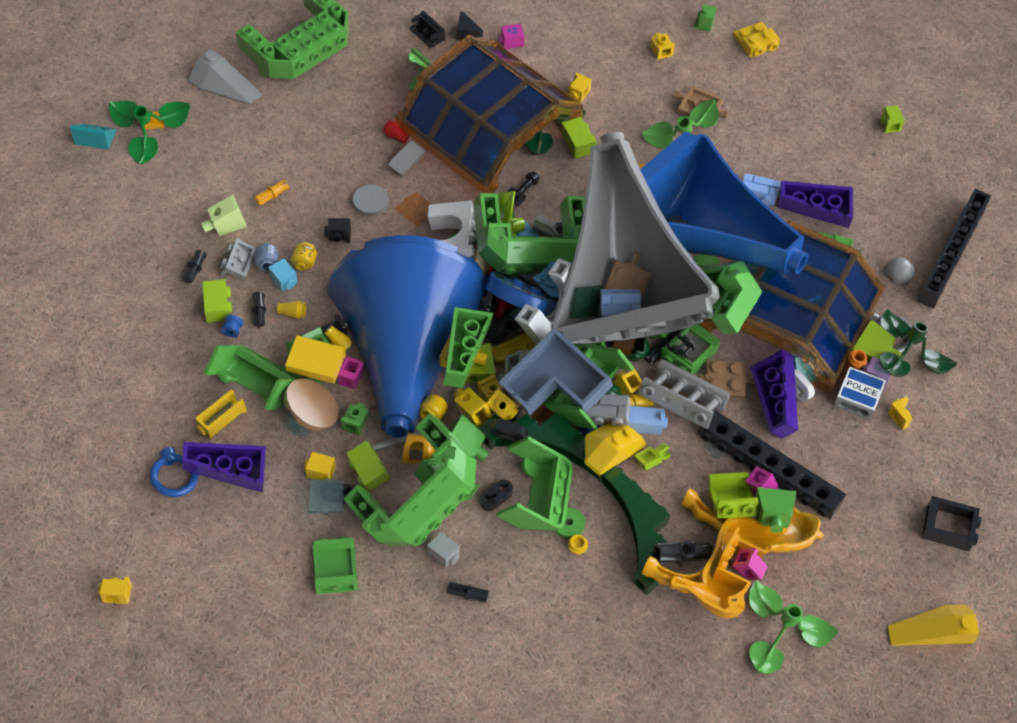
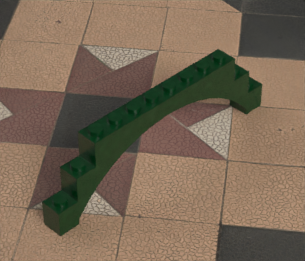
(641, 510)

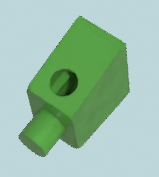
(469, 437)
(775, 508)

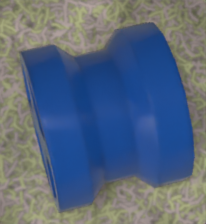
(231, 326)

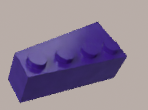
(818, 201)
(777, 392)
(227, 463)

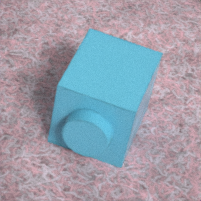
(283, 275)

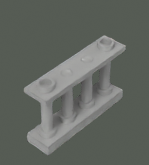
(689, 384)

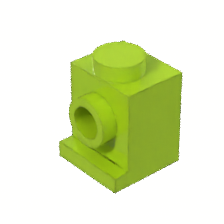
(892, 119)

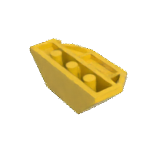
(611, 446)

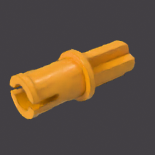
(271, 192)

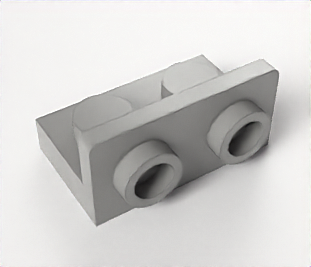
(238, 259)

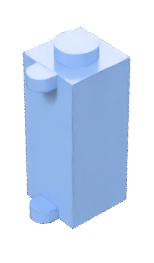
(647, 420)

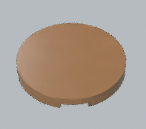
(311, 404)

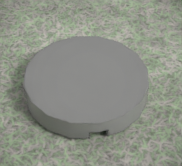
(370, 200)

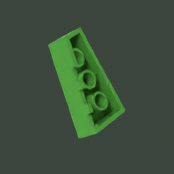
(465, 341)

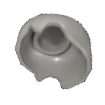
(900, 270)

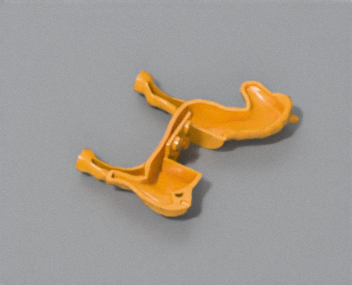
(714, 585)

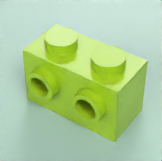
(578, 137)
(216, 300)
(368, 466)

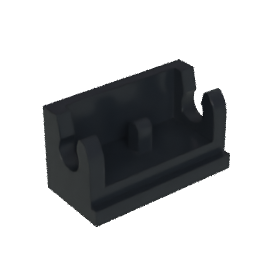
(427, 29)

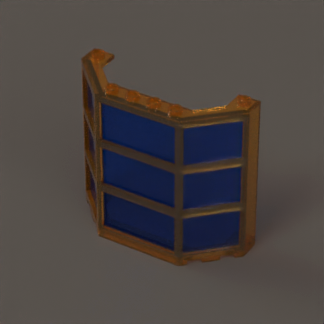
(480, 109)
(815, 311)

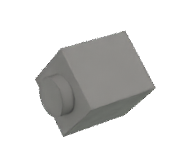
(443, 550)

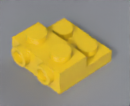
(757, 39)

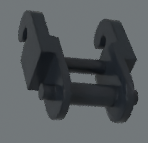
(678, 349)

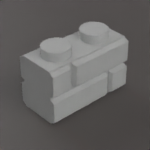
(611, 409)

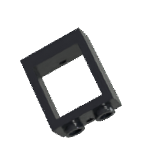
(946, 537)

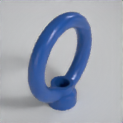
(169, 457)

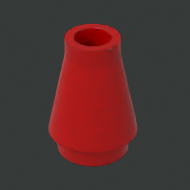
(395, 132)

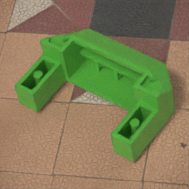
(300, 47)
(524, 253)
(736, 295)
(431, 502)

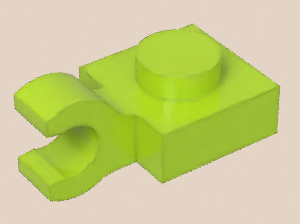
(651, 457)

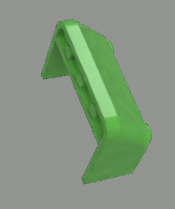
(609, 361)
(252, 371)
(549, 487)

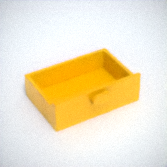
(315, 359)

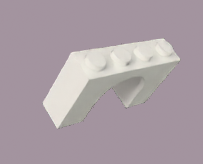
(455, 216)
(531, 318)

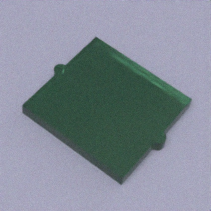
(585, 302)

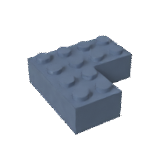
(551, 366)

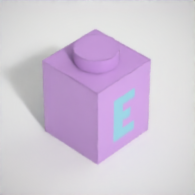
(875, 369)

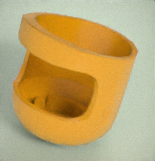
(417, 442)

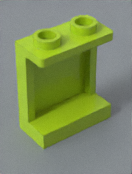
(731, 495)

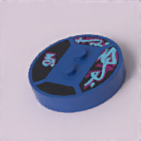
(520, 292)

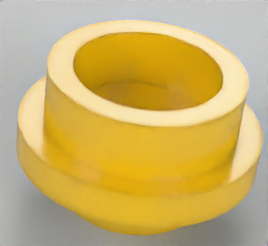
(577, 544)

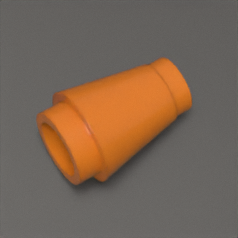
(856, 359)

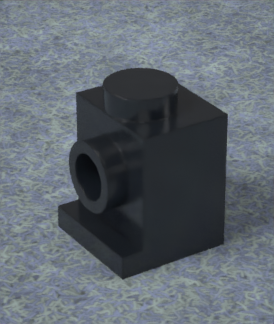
(338, 229)

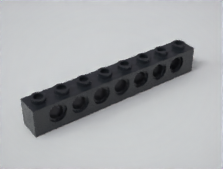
(954, 248)
(781, 464)

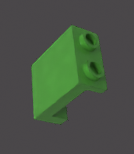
(335, 565)

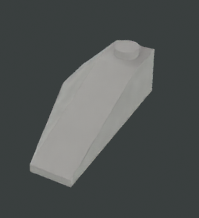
(219, 76)

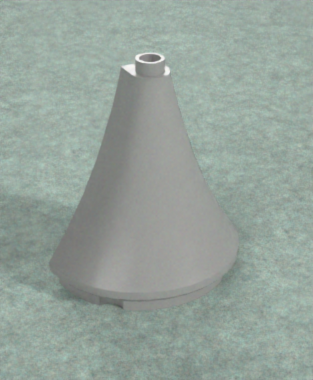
(617, 222)

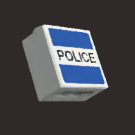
(860, 393)

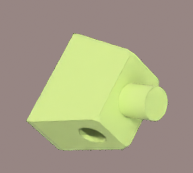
(224, 217)

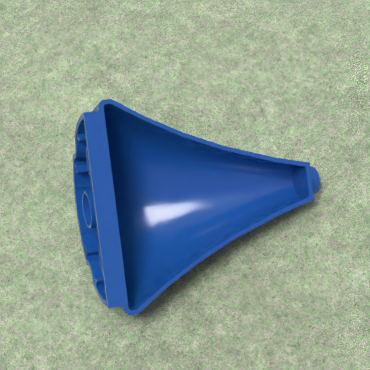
(721, 210)
(400, 313)

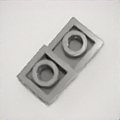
(406, 158)

